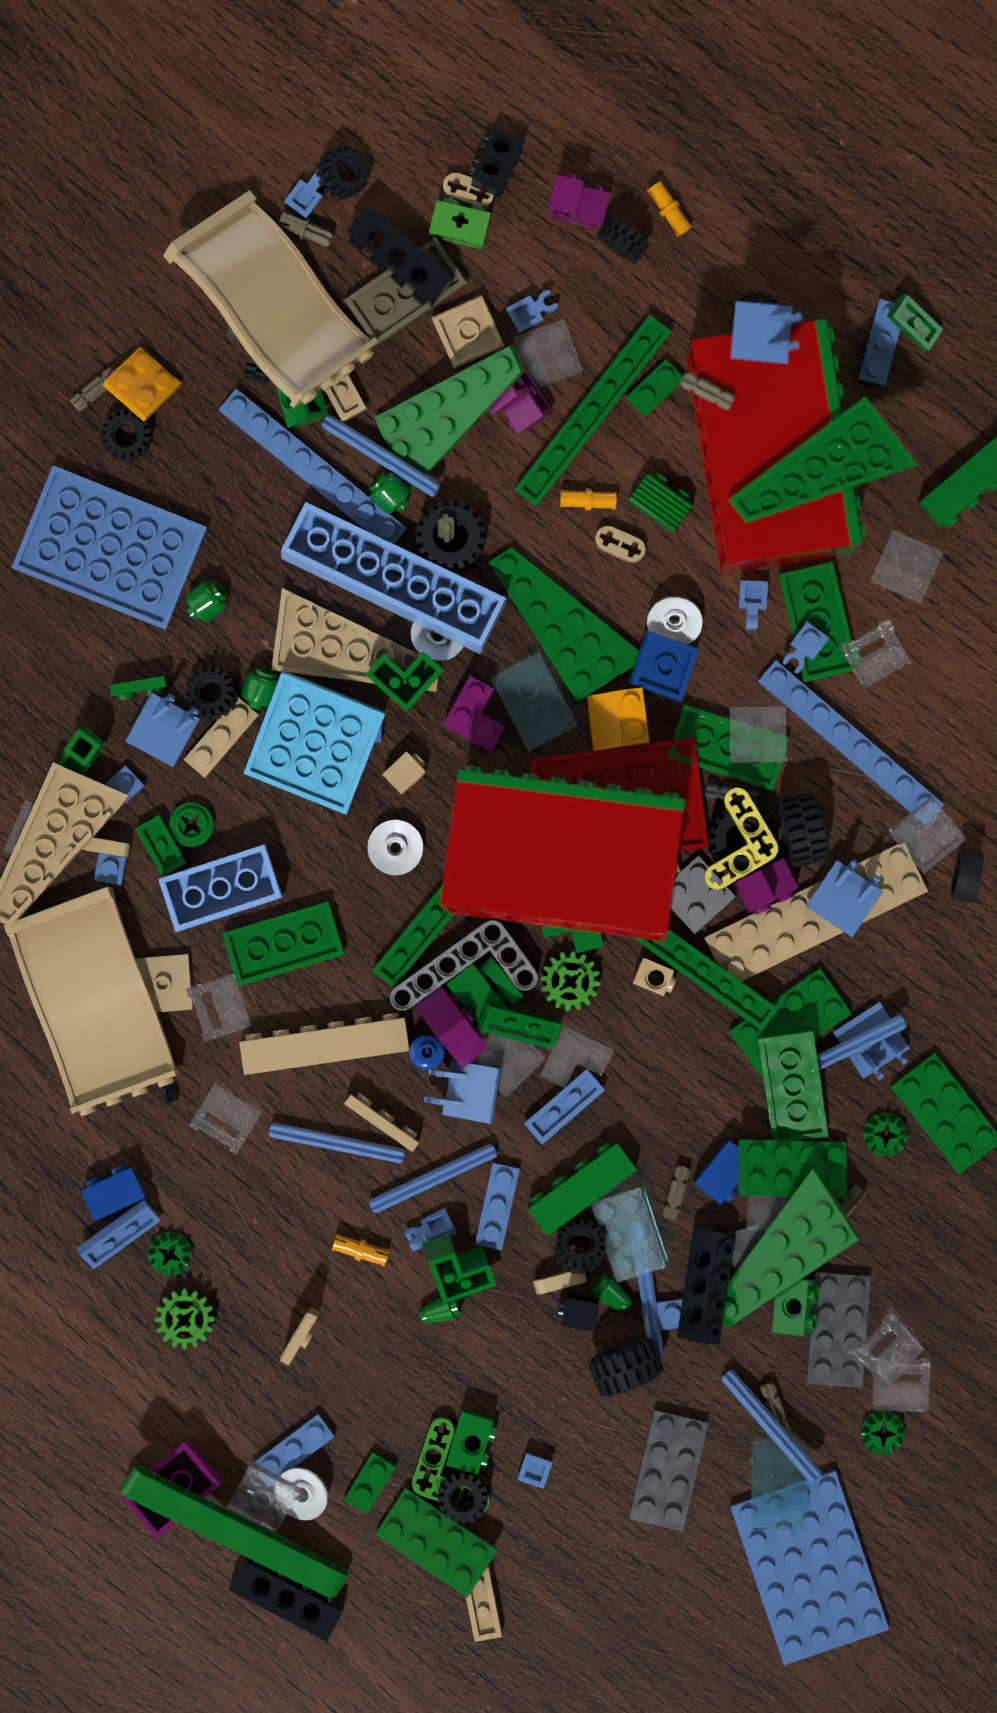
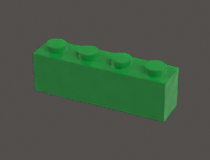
(962, 488)
(581, 1188)

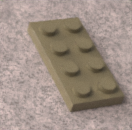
(387, 308)

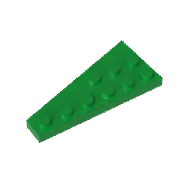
(441, 416)
(838, 457)
(573, 638)
(797, 1243)

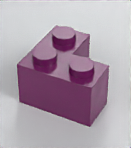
(576, 203)
(522, 404)
(467, 716)
(765, 886)
(452, 1026)

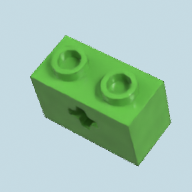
(470, 234)

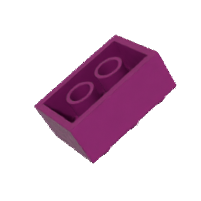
(186, 1468)

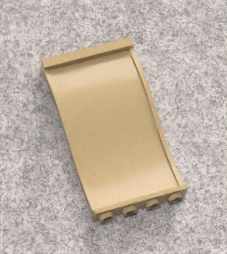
(271, 299)
(92, 1001)

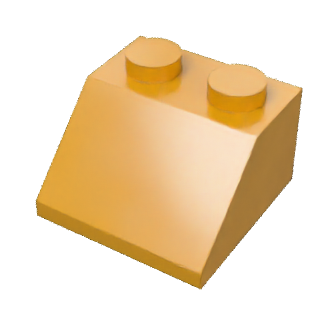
(618, 719)

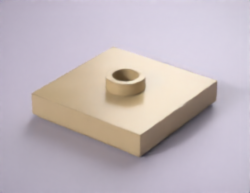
(468, 332)
(167, 981)
(301, 1336)

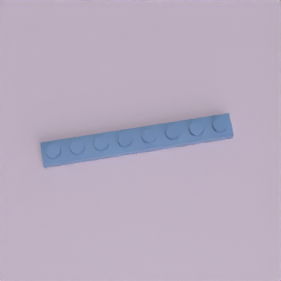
(311, 467)
(845, 737)

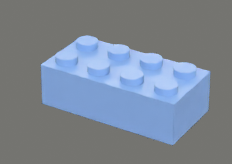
(220, 888)

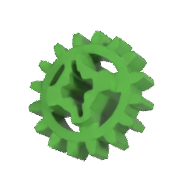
(578, 990)
(194, 1328)

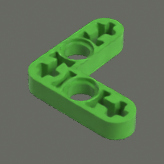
(432, 1491)

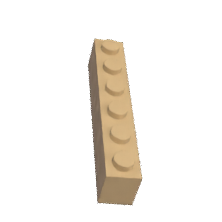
(324, 1045)

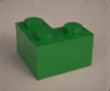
(405, 686)
(457, 1273)

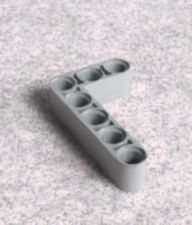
(462, 961)

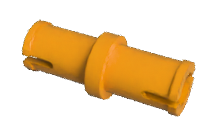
(669, 208)
(588, 499)
(360, 1249)

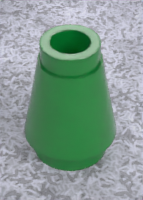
(610, 1293)
(438, 1312)

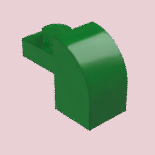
(82, 751)
(582, 940)

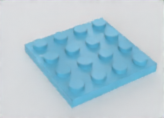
(314, 742)

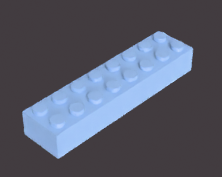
(392, 578)

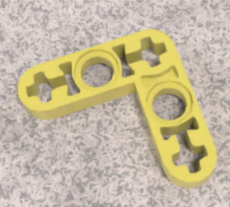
(750, 850)

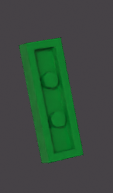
(519, 1025)

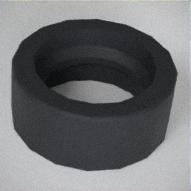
(967, 875)

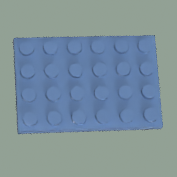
(109, 547)
(813, 1578)

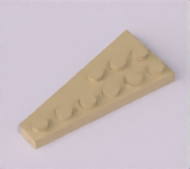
(329, 645)
(58, 827)

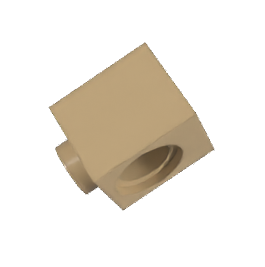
(405, 772)
(643, 971)

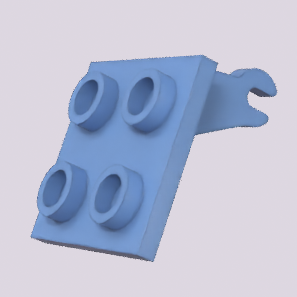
(763, 332)
(162, 728)
(845, 897)
(875, 1056)
(469, 1091)

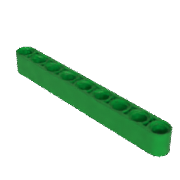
(234, 1531)

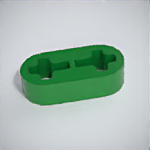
(502, 981)

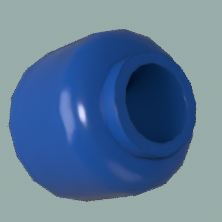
(426, 1041)

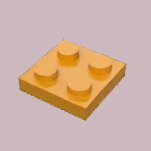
(142, 384)

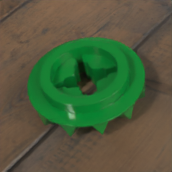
(191, 811)
(875, 1125)
(182, 1250)
(873, 1423)

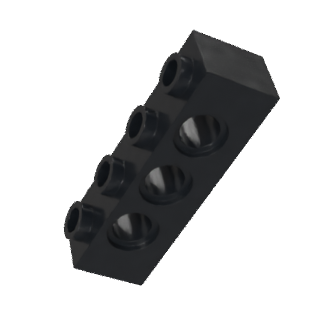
(370, 224)
(706, 1285)
(293, 1612)

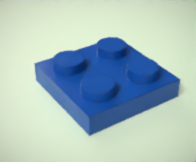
(663, 666)

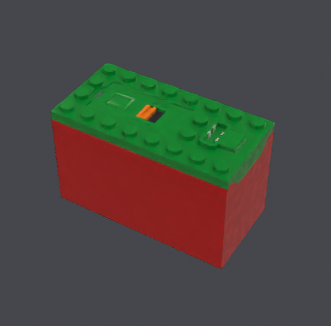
(770, 418)
(562, 854)

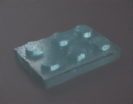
(533, 701)
(630, 1234)
(777, 1490)

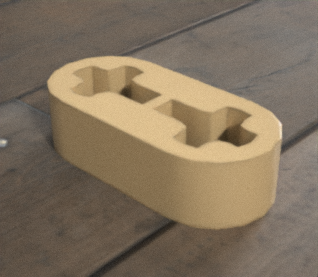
(462, 196)
(621, 537)
(108, 847)
(558, 1281)

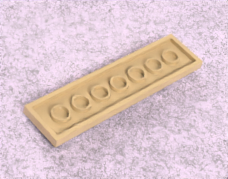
(792, 928)

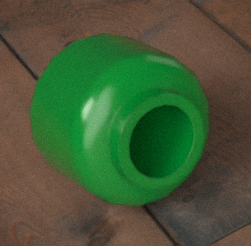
(389, 492)
(206, 601)
(259, 687)

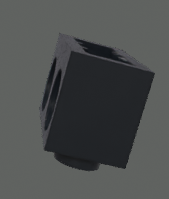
(499, 163)
(578, 1312)

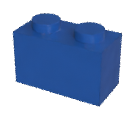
(721, 1174)
(113, 1193)

